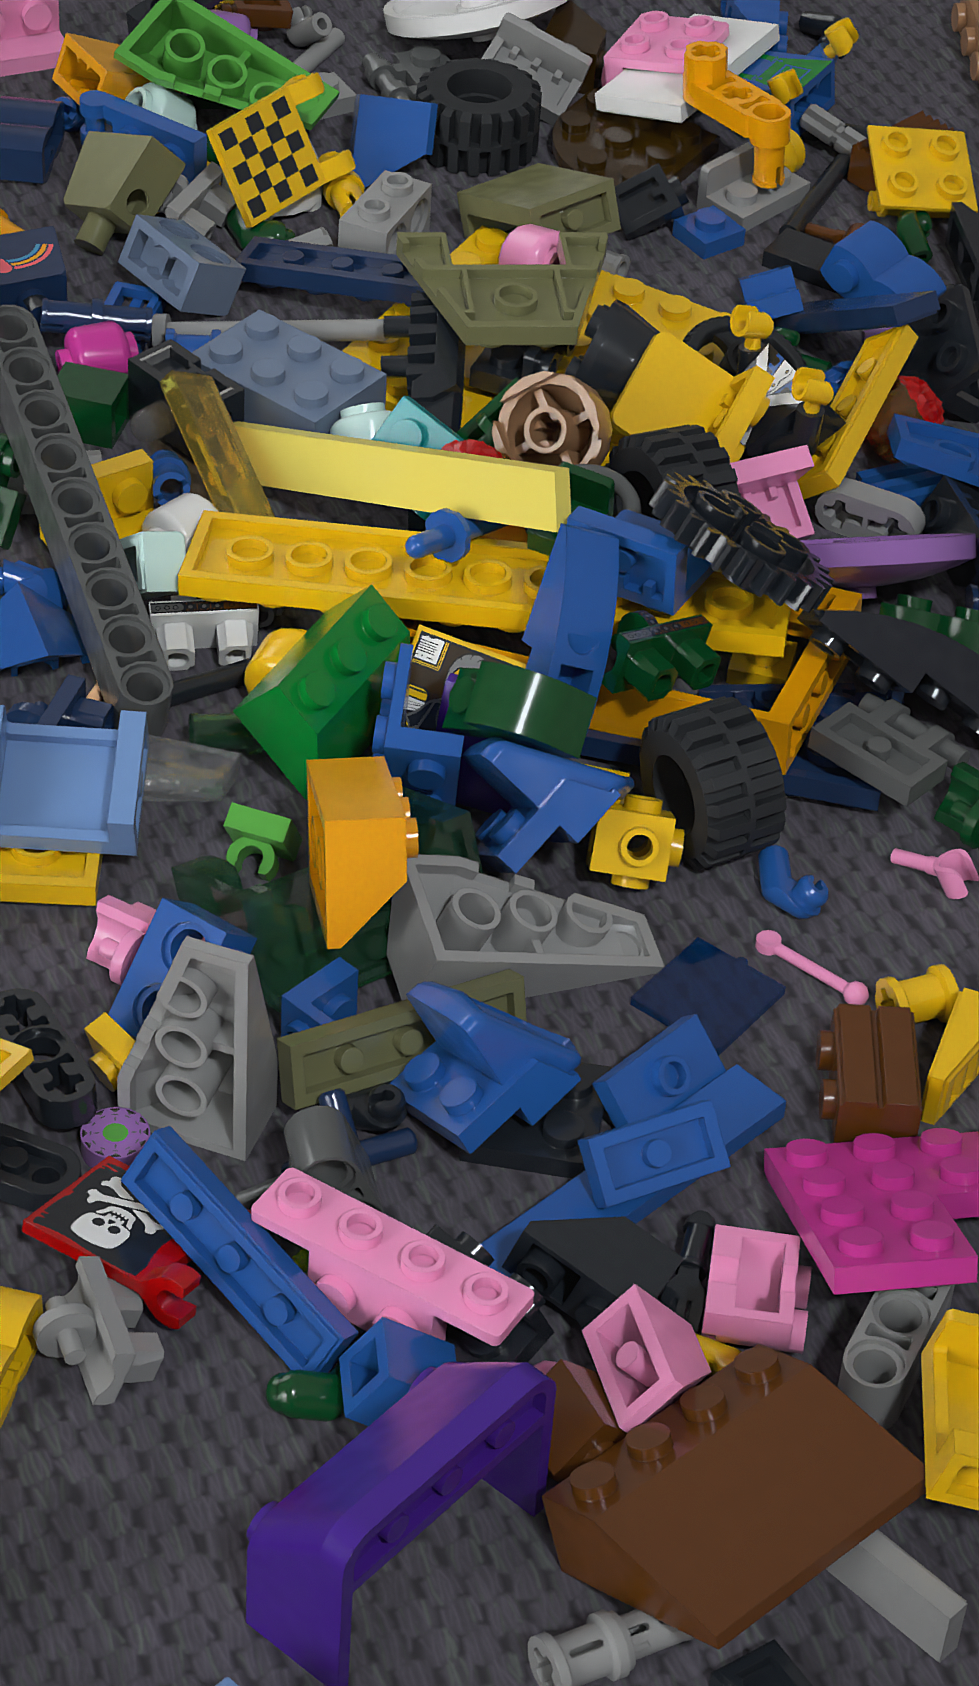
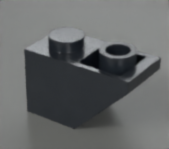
(590, 1262)

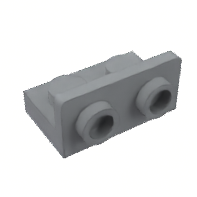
(730, 188)

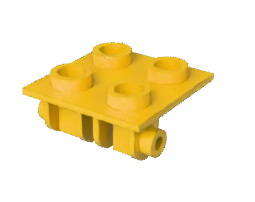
(919, 171)

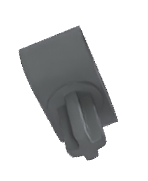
(327, 1150)

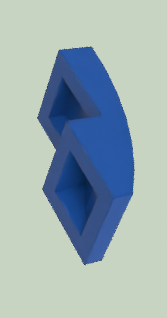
(772, 292)

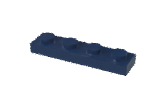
(327, 270)

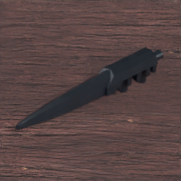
(431, 366)

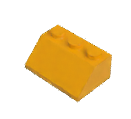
(356, 841)

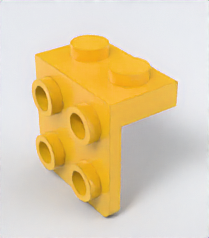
(683, 387)

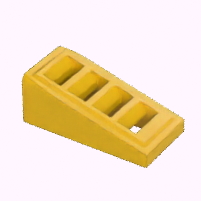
(955, 1060)

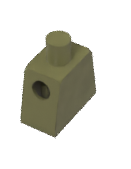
(117, 180)

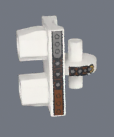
(196, 623)

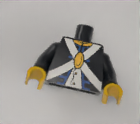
(798, 399)

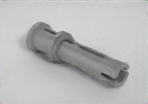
(600, 1648)

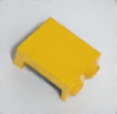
(952, 1410)

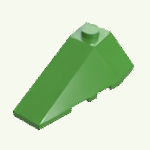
(210, 58)

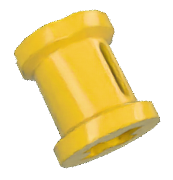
(926, 995)

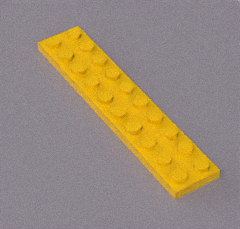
(493, 586)

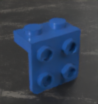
(422, 758)

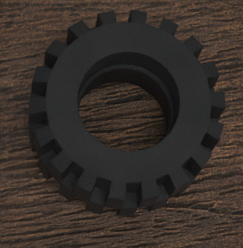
(483, 115)
(681, 449)
(716, 779)

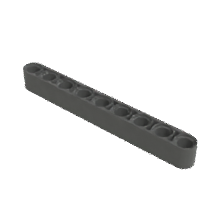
(79, 527)

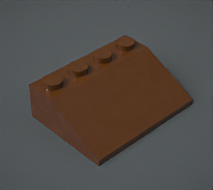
(731, 1497)

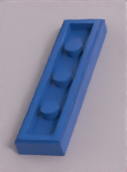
(238, 1254)

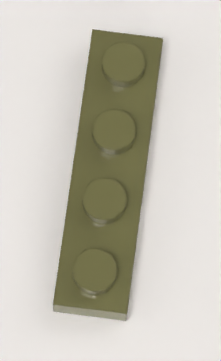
(375, 1043)

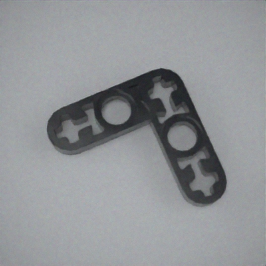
(39, 1078)

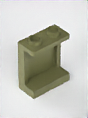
(541, 197)

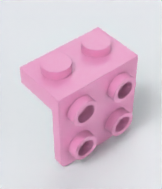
(659, 43)

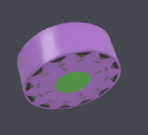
(113, 1133)

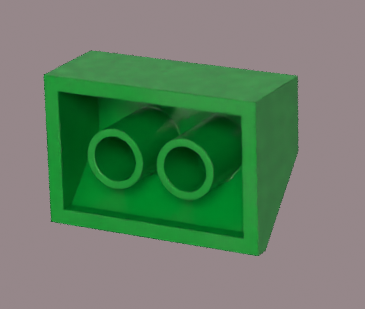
(327, 687)

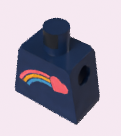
(31, 269)

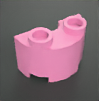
(756, 1290)

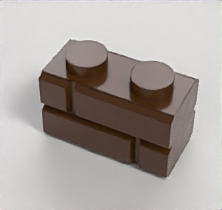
(870, 1072)

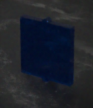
(712, 985)

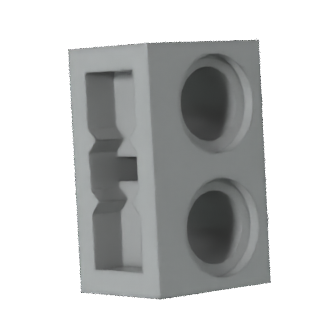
(388, 206)

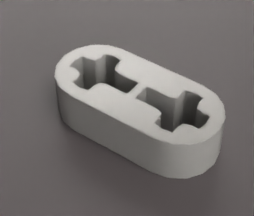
(868, 511)

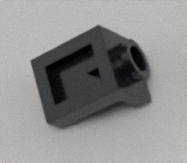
(649, 201)

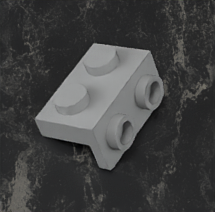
(554, 64)

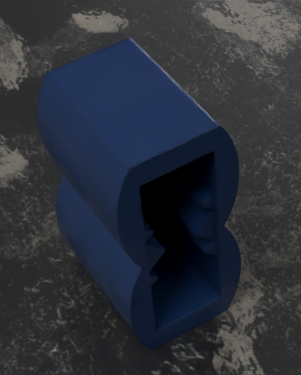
(29, 138)

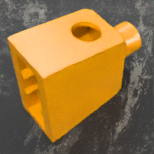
(91, 65)

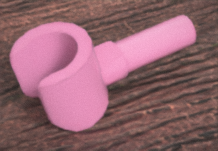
(950, 868)

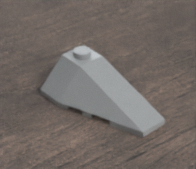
(466, 925)
(205, 1053)

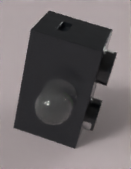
(148, 404)

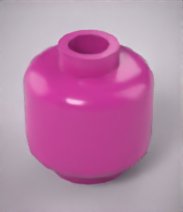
(98, 346)

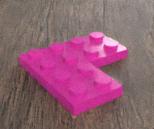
(882, 1207)

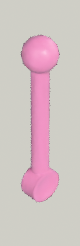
(769, 943)

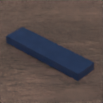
(861, 313)

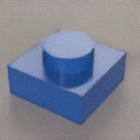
(708, 232)

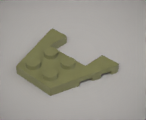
(509, 302)

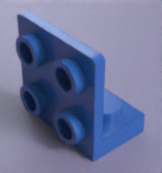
(651, 562)

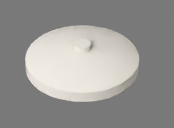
(458, 17)

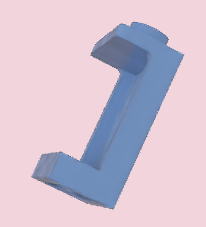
(73, 785)

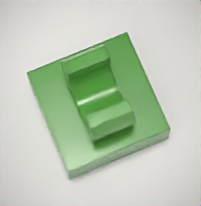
(262, 834)

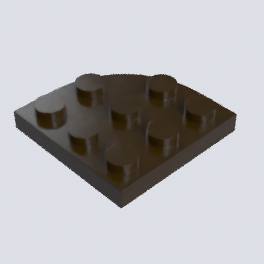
(626, 144)

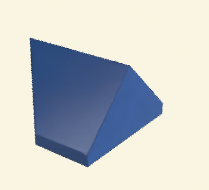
(390, 134)
(36, 631)

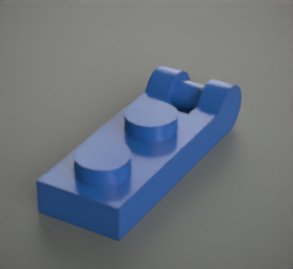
(129, 118)

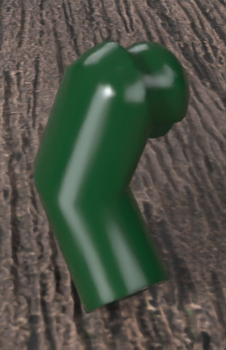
(307, 1394)

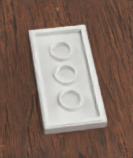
(661, 93)

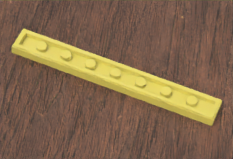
(409, 476)

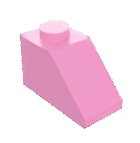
(643, 1356)

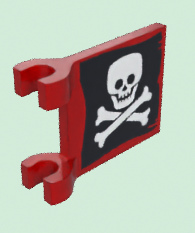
(107, 1221)

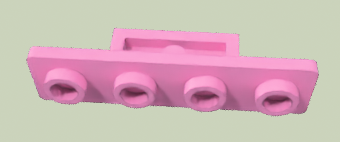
(387, 1269)

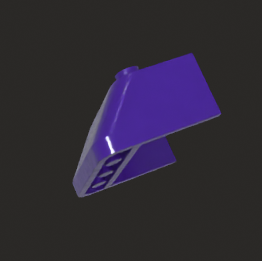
(383, 1492)

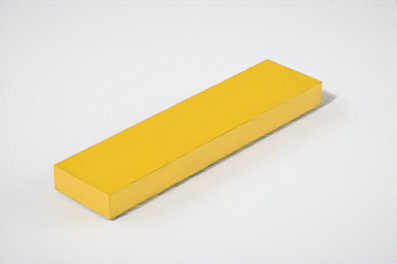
(858, 405)

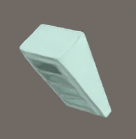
(155, 561)

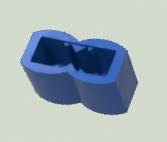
(875, 264)

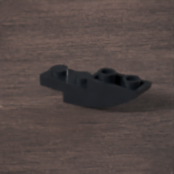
(902, 658)

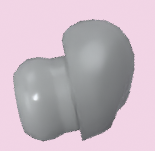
(308, 28)

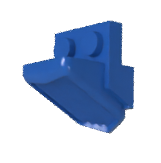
(548, 798)
(482, 1067)

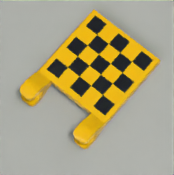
(270, 154)

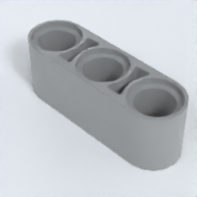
(887, 1348)

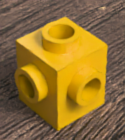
(637, 866)

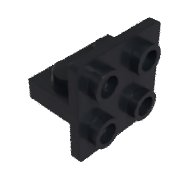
(949, 354)

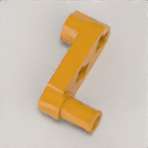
(739, 107)

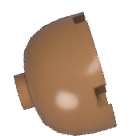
(553, 421)

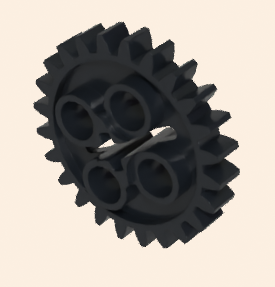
(741, 542)

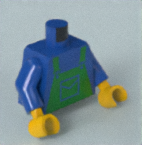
(804, 78)

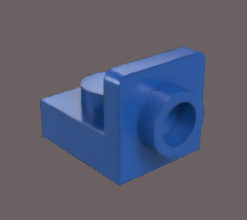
(321, 998)

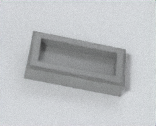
(903, 1593)

